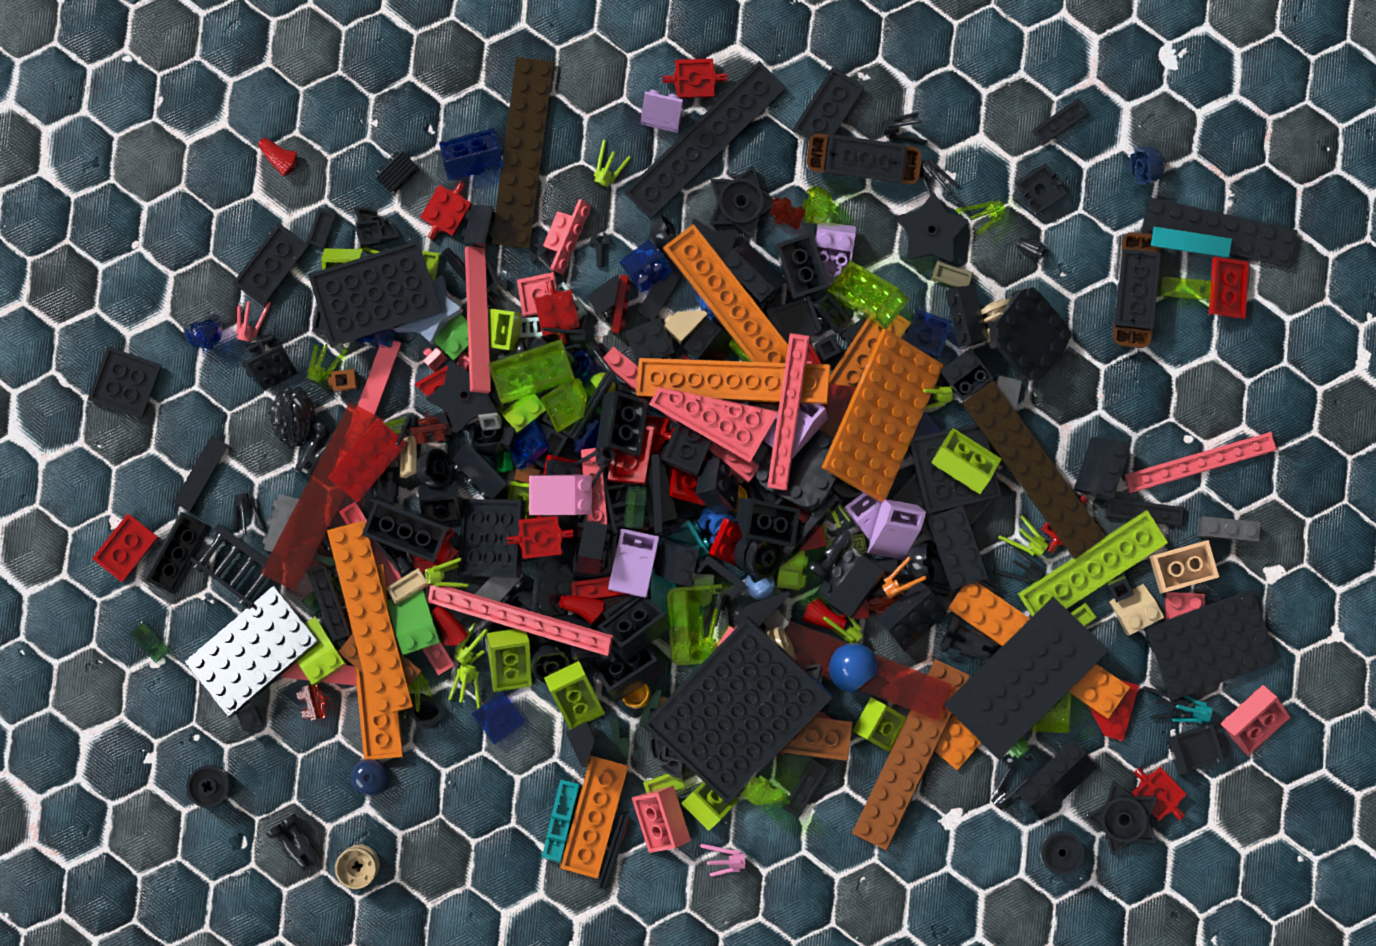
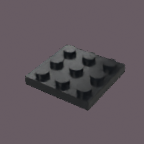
(124, 382)

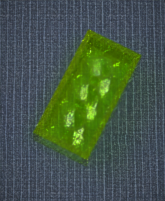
(868, 295)
(531, 371)

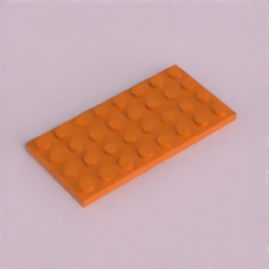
(882, 416)

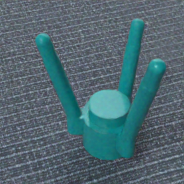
(1201, 712)

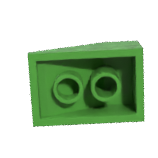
(454, 337)
(413, 623)

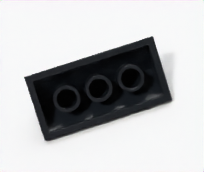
(177, 550)

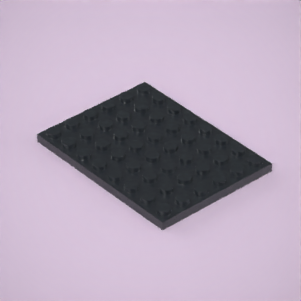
(738, 710)

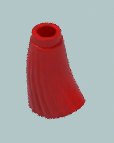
(281, 159)
(586, 607)
(817, 611)
(451, 630)

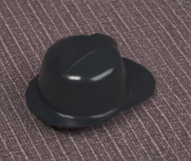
(429, 713)

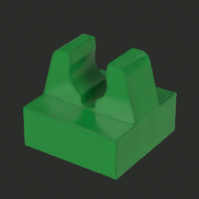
(504, 462)

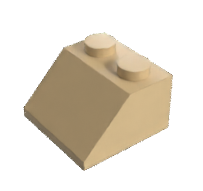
(683, 324)
(1137, 610)

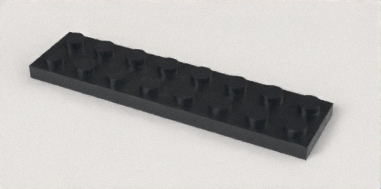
(1249, 237)
(555, 572)

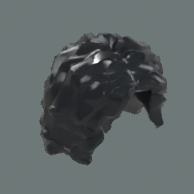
(293, 416)

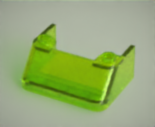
(685, 619)

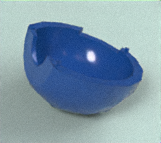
(852, 666)

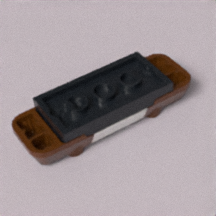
(863, 158)
(1136, 291)

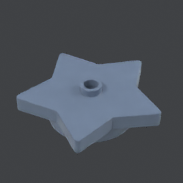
(431, 326)

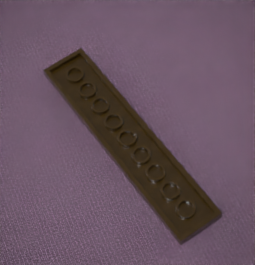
(522, 153)
(1033, 470)

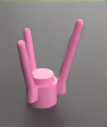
(736, 861)

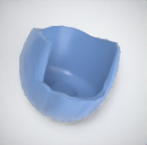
(759, 587)

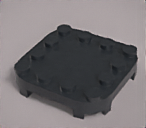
(1029, 334)
(808, 482)

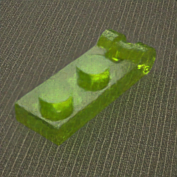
(1185, 288)

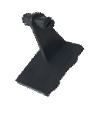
(272, 365)

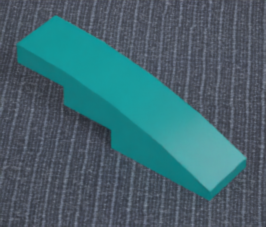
(1191, 242)
(560, 821)

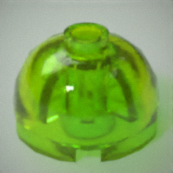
(818, 205)

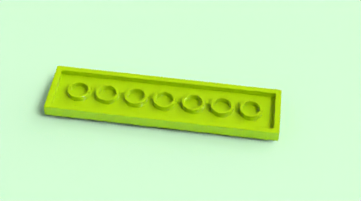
(1097, 565)

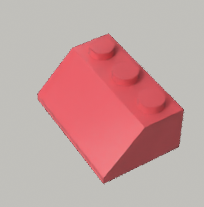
(1255, 720)
(661, 819)

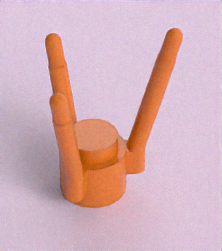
(893, 588)

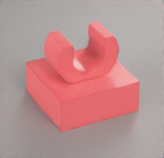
(434, 358)

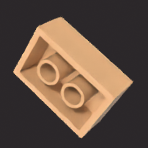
(1184, 566)

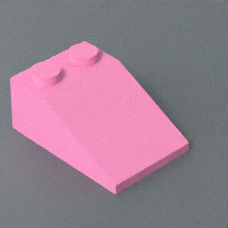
(560, 495)

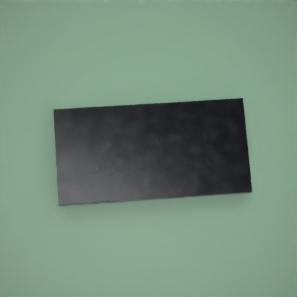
(1026, 678)

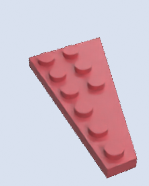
(727, 423)

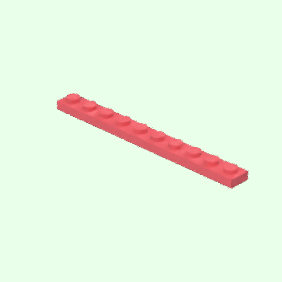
(628, 373)
(521, 619)
(436, 654)

